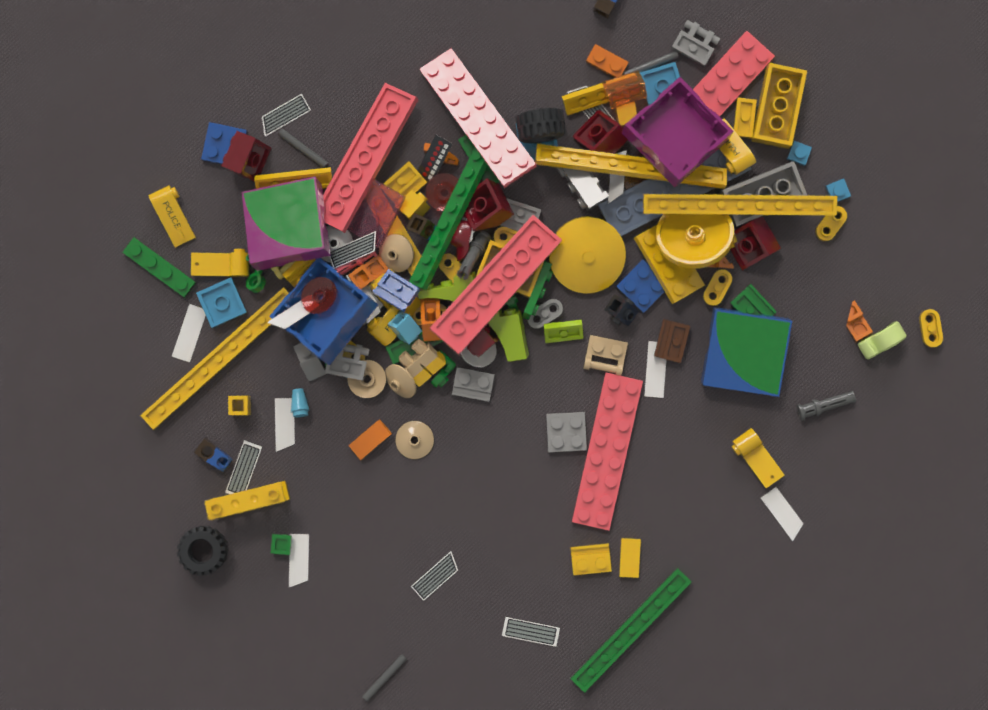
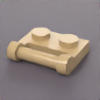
(608, 349)

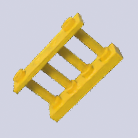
(247, 500)

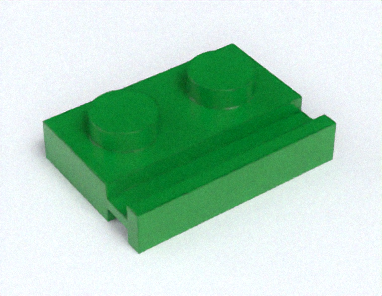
(752, 302)

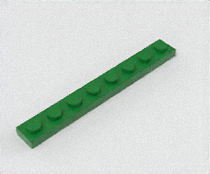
(449, 221)
(630, 630)

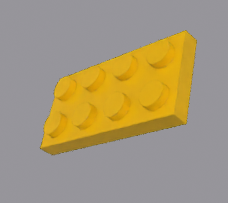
(674, 279)

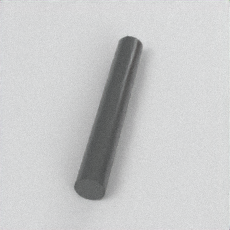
(654, 63)
(301, 147)
(385, 676)

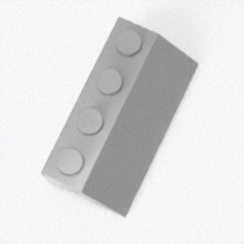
(778, 181)

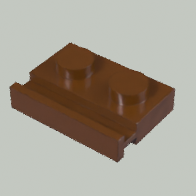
(671, 341)

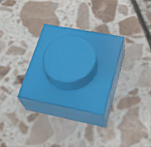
(799, 153)
(838, 189)

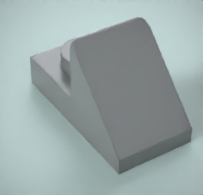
(309, 362)

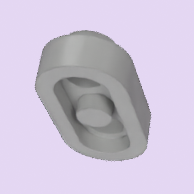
(545, 314)

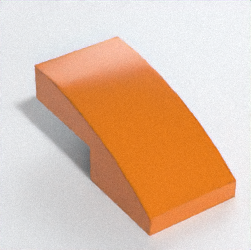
(368, 272)
(370, 439)

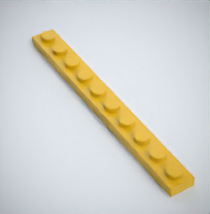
(622, 165)
(739, 204)
(212, 363)

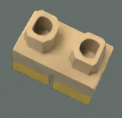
(423, 363)

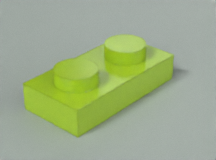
(563, 331)

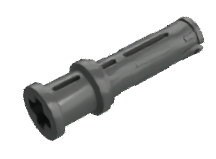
(476, 249)
(817, 407)

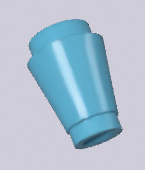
(299, 404)

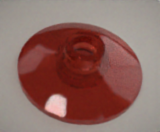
(434, 187)
(314, 291)

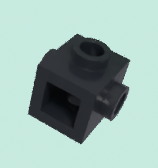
(621, 310)

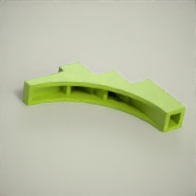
(506, 325)

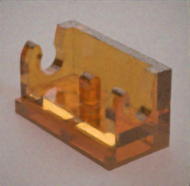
(624, 89)

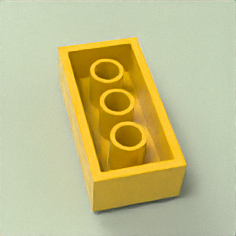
(779, 105)

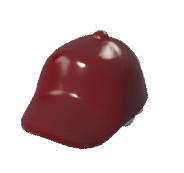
(462, 238)

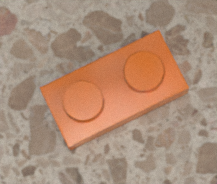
(607, 61)

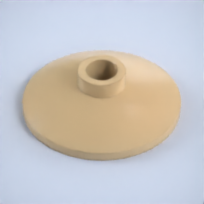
(403, 253)
(400, 381)
(375, 386)
(424, 436)

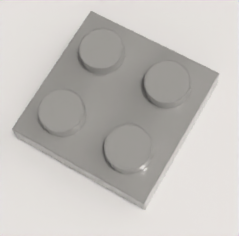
(566, 432)

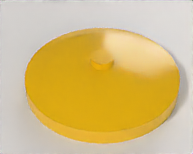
(694, 238)
(588, 256)

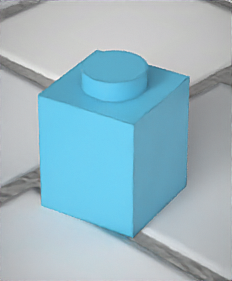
(405, 327)

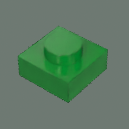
(281, 544)

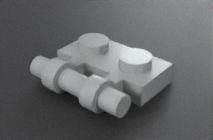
(692, 47)
(349, 367)

